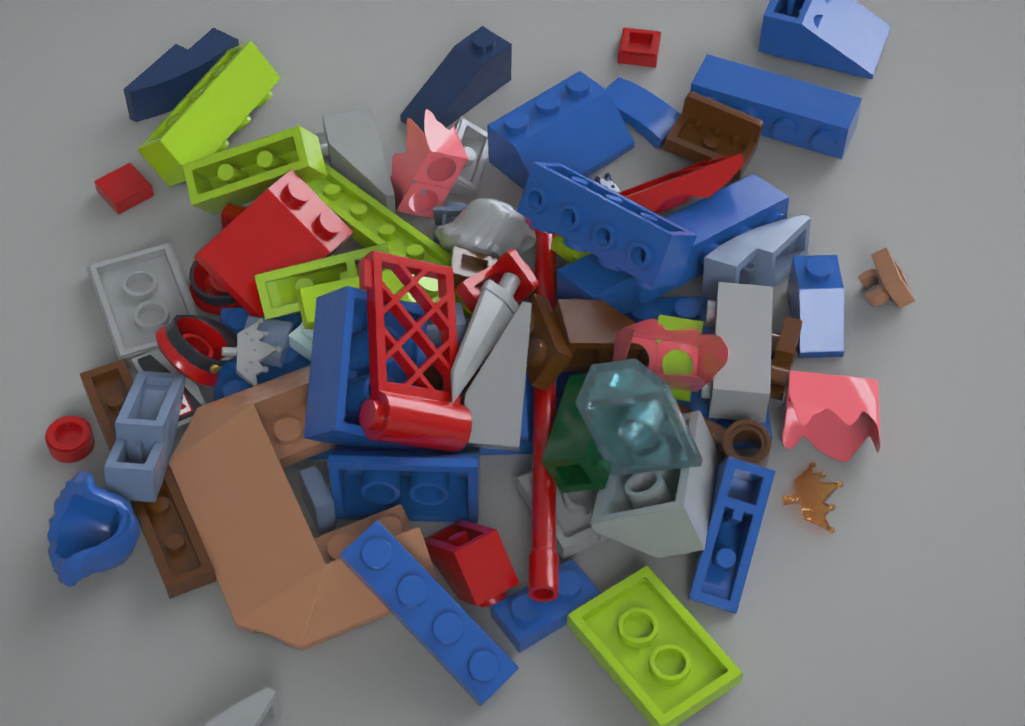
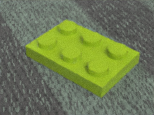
(654, 649)

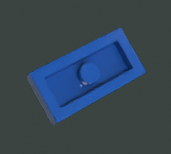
(531, 621)

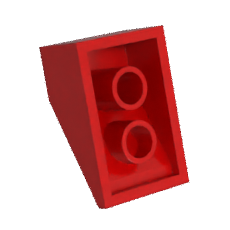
(273, 233)

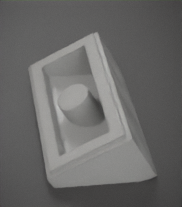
(476, 147)

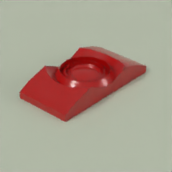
(679, 186)

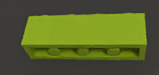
(210, 112)

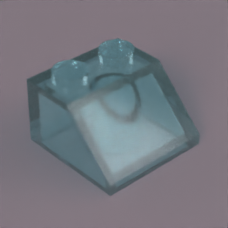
(635, 419)

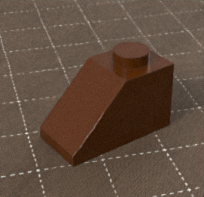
(591, 331)

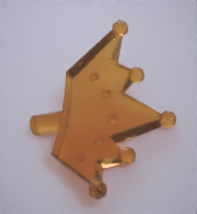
(812, 496)

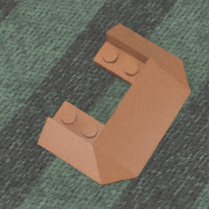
(253, 526)

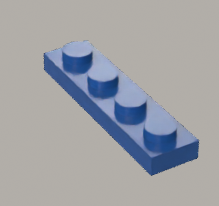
(428, 612)

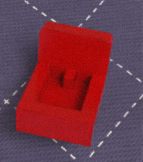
(508, 263)

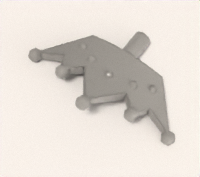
(251, 352)

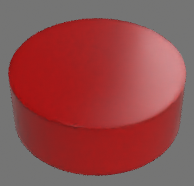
(69, 439)

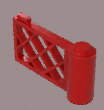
(401, 411)

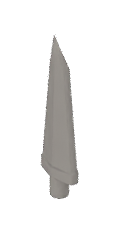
(485, 328)

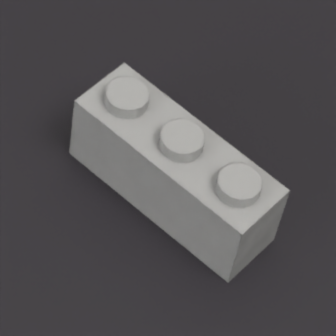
(745, 323)

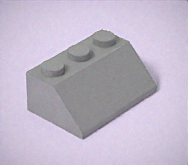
(663, 509)

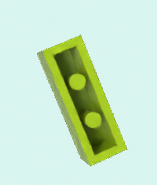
(251, 168)

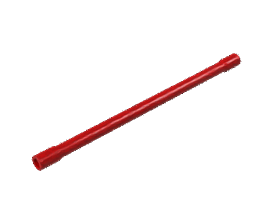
(543, 558)

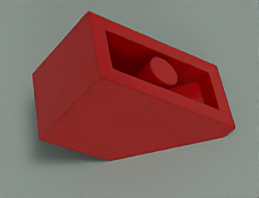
(472, 562)

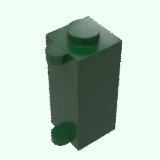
(571, 450)

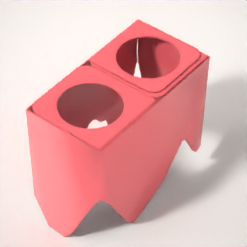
(440, 153)
(706, 361)
(831, 413)

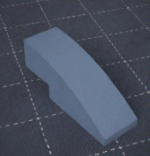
(757, 256)
(145, 436)

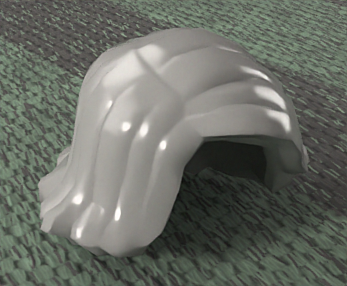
(488, 229)

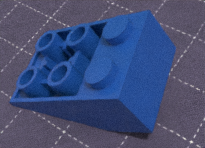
(825, 34)

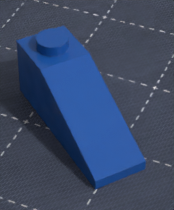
(732, 533)

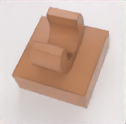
(889, 279)

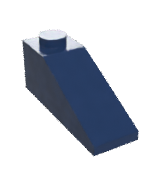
(463, 79)

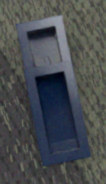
(175, 75)

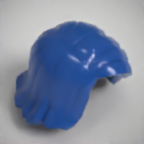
(89, 530)

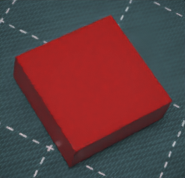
(639, 47)
(124, 188)

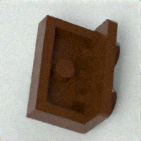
(713, 131)

